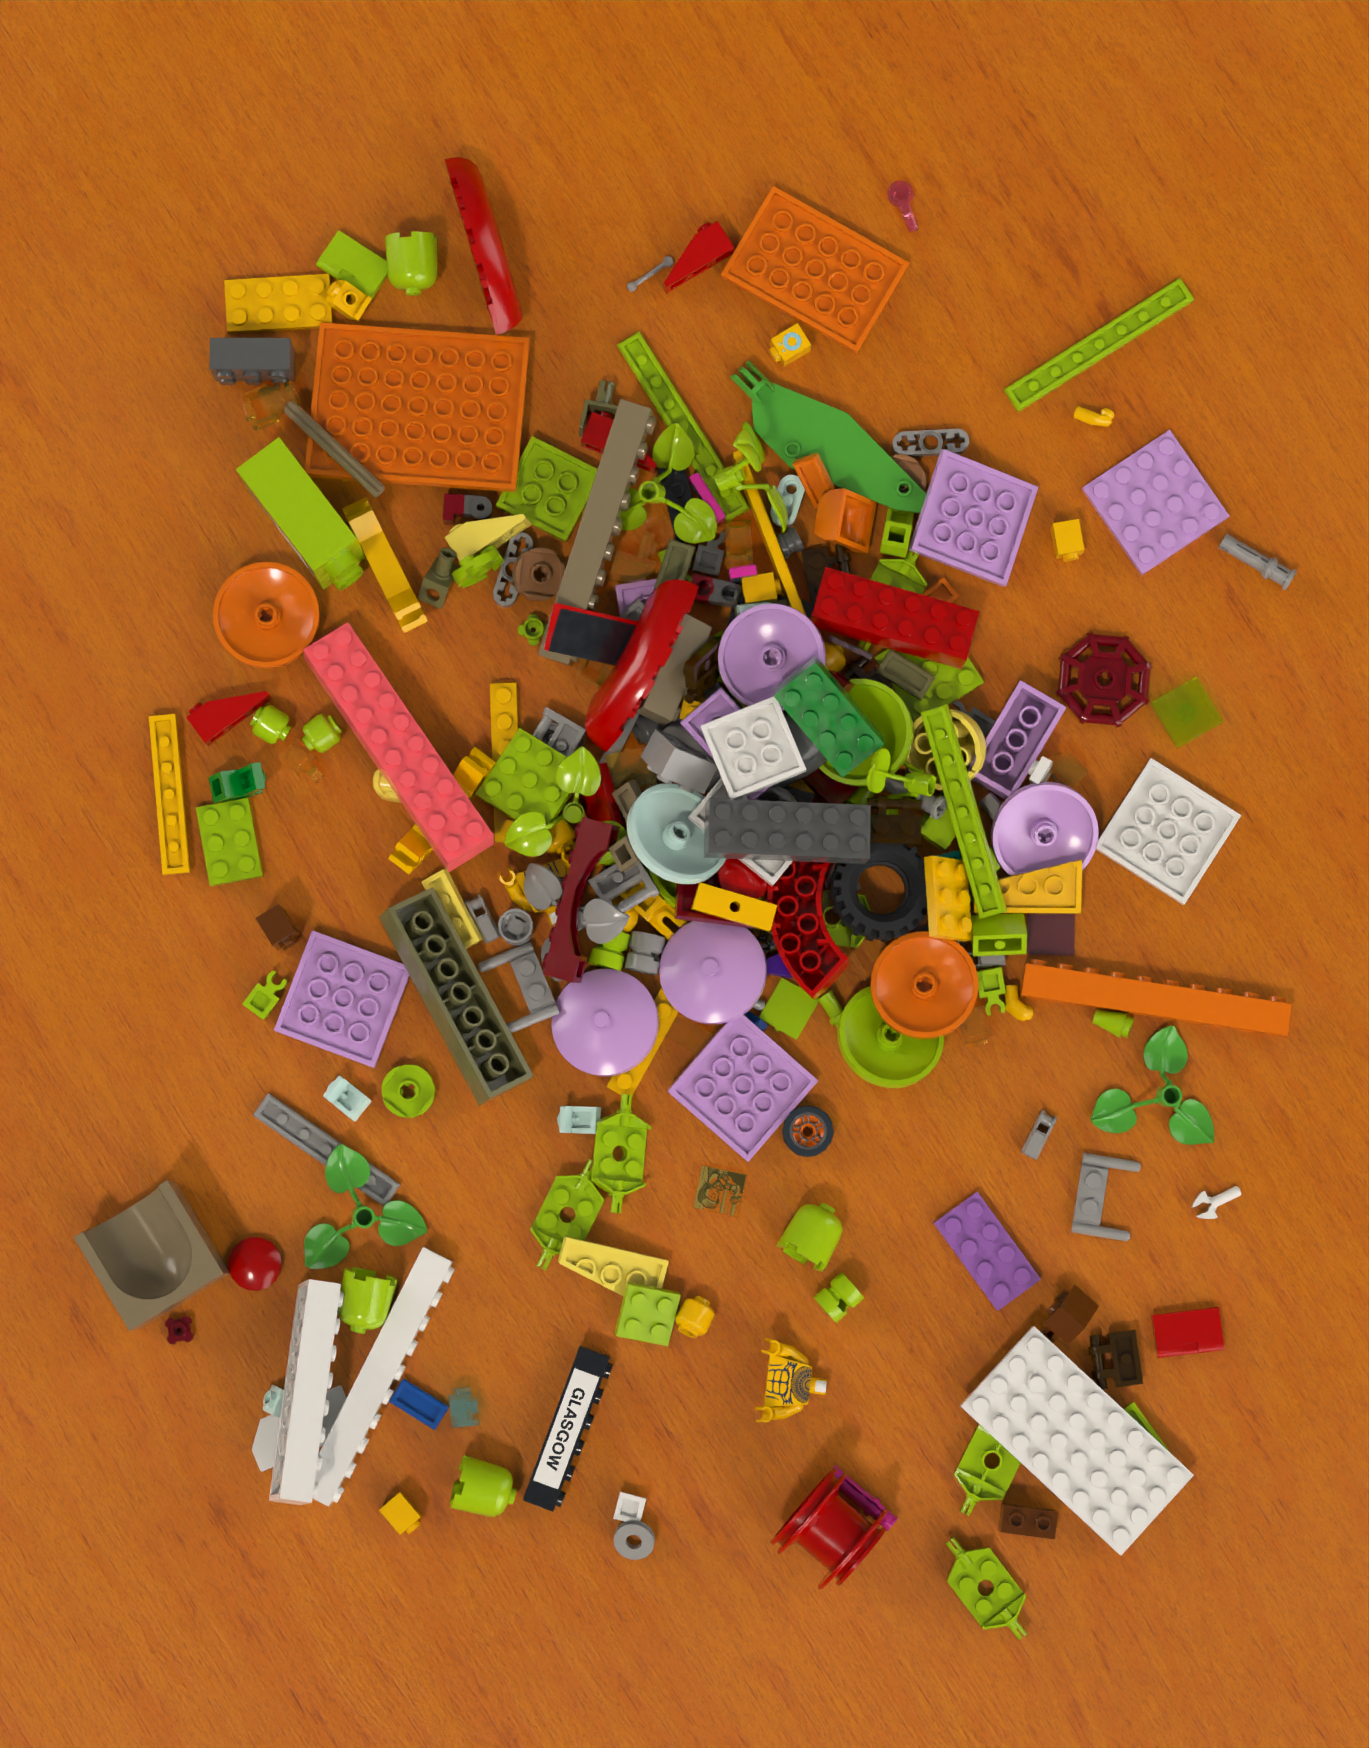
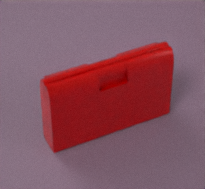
(602, 804)
(1187, 1332)

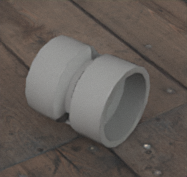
(516, 927)
(645, 952)

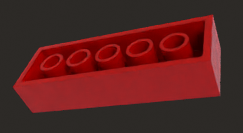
(894, 618)

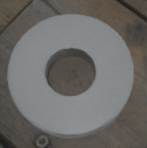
(636, 1528)

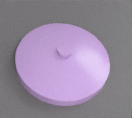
(765, 649)
(1043, 828)
(713, 972)
(605, 1023)

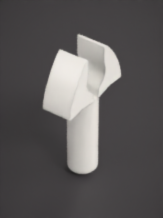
(1215, 1201)

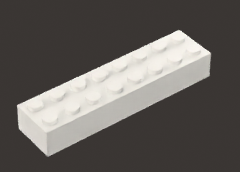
(305, 1392)

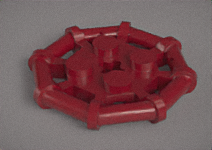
(1091, 688)

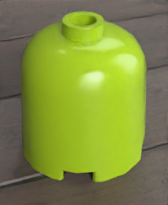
(412, 261)
(812, 1235)
(365, 1299)
(482, 1488)

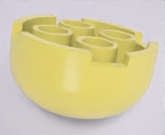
(970, 740)

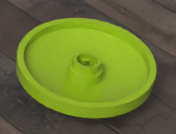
(890, 717)
(879, 1051)

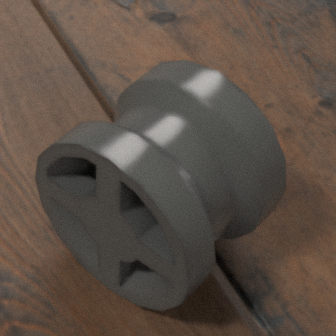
(789, 542)

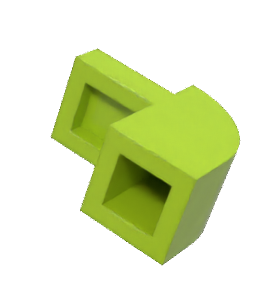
(896, 533)

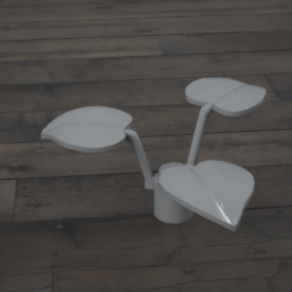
(598, 915)

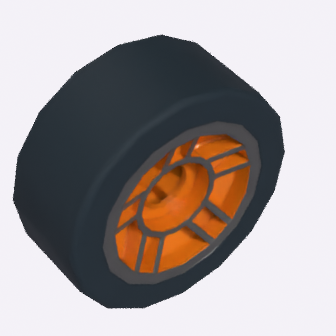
(821, 1127)

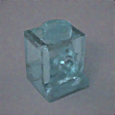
(463, 1408)

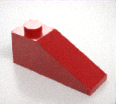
(703, 252)
(597, 433)
(221, 715)

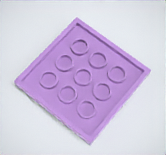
(1155, 502)
(973, 518)
(343, 999)
(742, 1086)

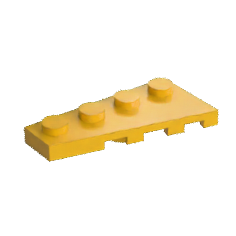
(1044, 890)

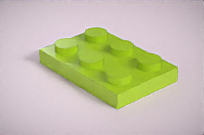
(229, 842)

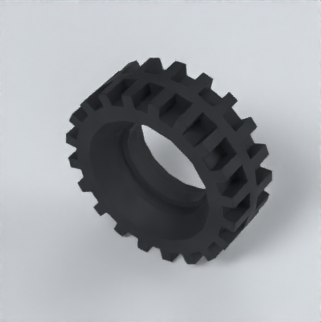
(881, 926)

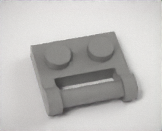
(566, 736)
(613, 883)

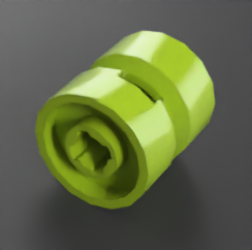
(610, 954)
(838, 1297)

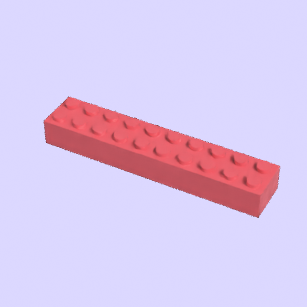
(398, 747)

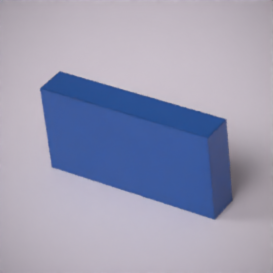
(419, 1404)

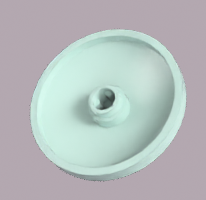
(667, 838)

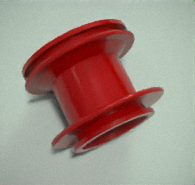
(831, 1530)

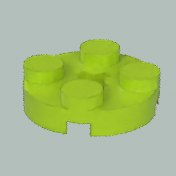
(475, 569)
(393, 1093)

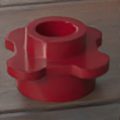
(174, 1336)

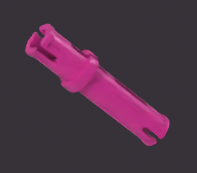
(864, 1500)

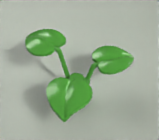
(1191, 1122)
(398, 1225)

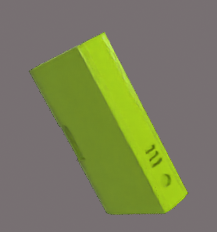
(354, 263)

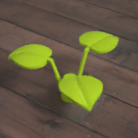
(732, 476)
(697, 520)
(575, 774)
(915, 782)

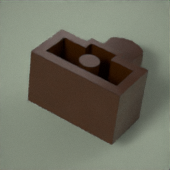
(1069, 1315)

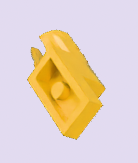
(654, 911)

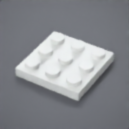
(753, 748)

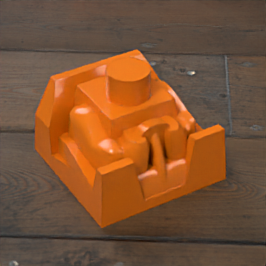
(845, 519)

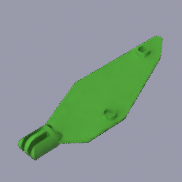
(802, 426)

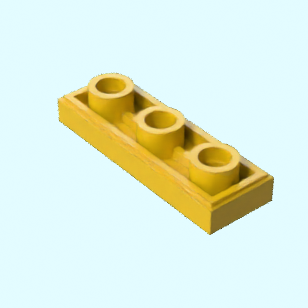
(750, 910)

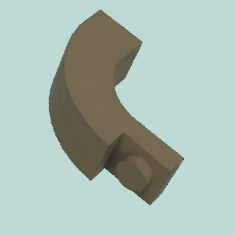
(622, 850)

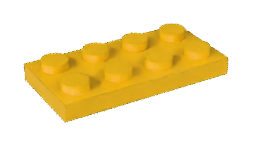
(277, 303)

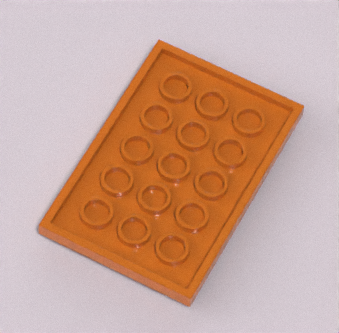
(815, 269)

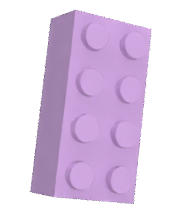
(1017, 739)

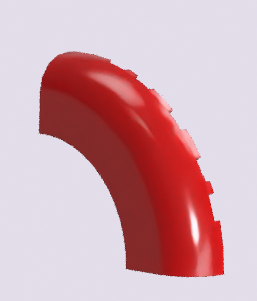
(485, 243)
(639, 662)
(801, 929)

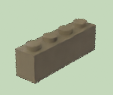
(670, 685)

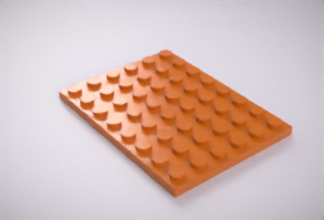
(420, 405)

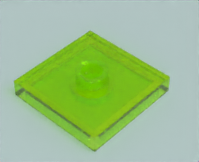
(1186, 712)

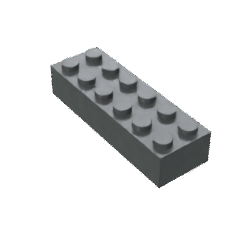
(787, 831)

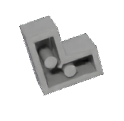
(678, 763)

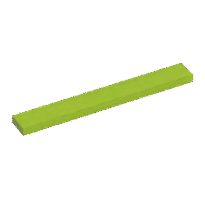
(1098, 345)
(673, 410)
(963, 811)

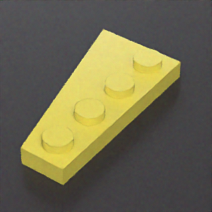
(612, 1265)

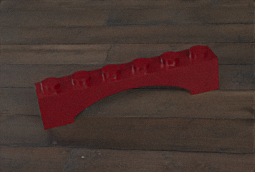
(564, 955)

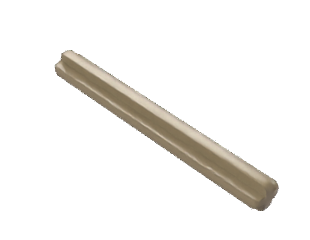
(334, 449)

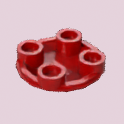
(740, 879)
(254, 1263)

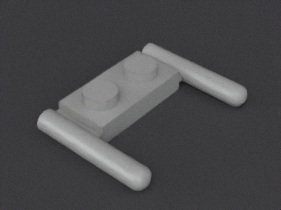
(531, 981)
(1091, 1195)

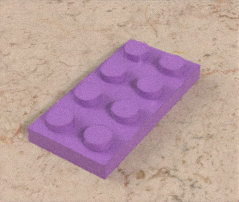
(987, 1251)

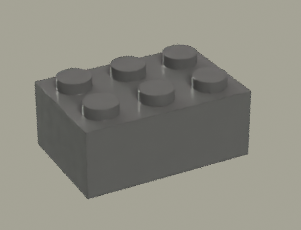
(252, 360)

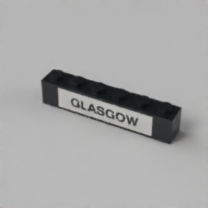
(566, 1429)

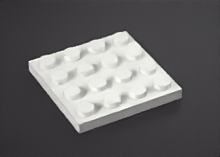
(1167, 831)

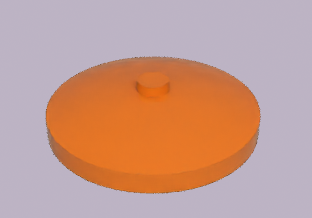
(266, 615)
(924, 985)

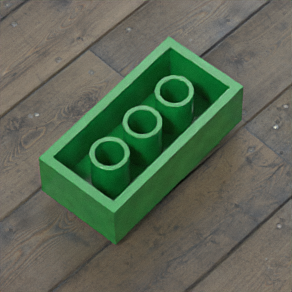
(829, 716)

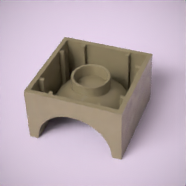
(152, 1256)

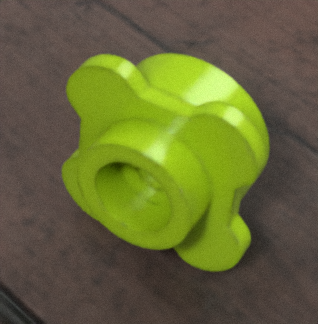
(525, 629)

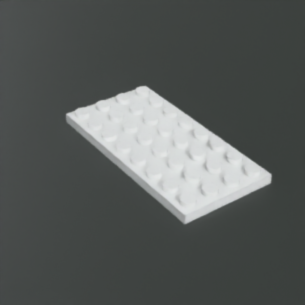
(1076, 1440)

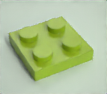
(647, 1314)

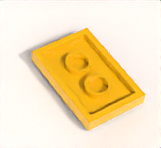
(947, 899)

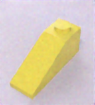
(476, 536)

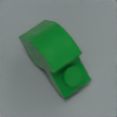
(237, 783)

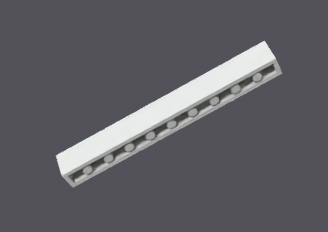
(379, 1372)

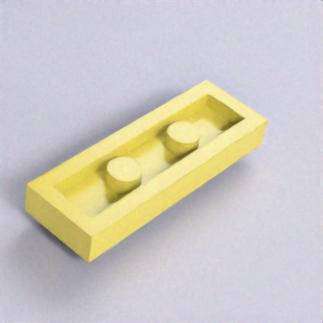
(454, 907)

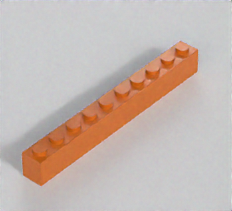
(1155, 999)

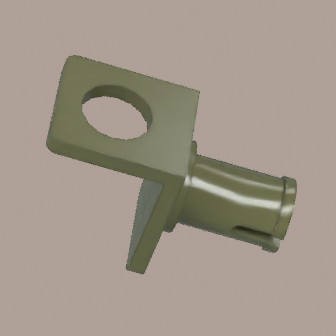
(602, 403)
(439, 578)

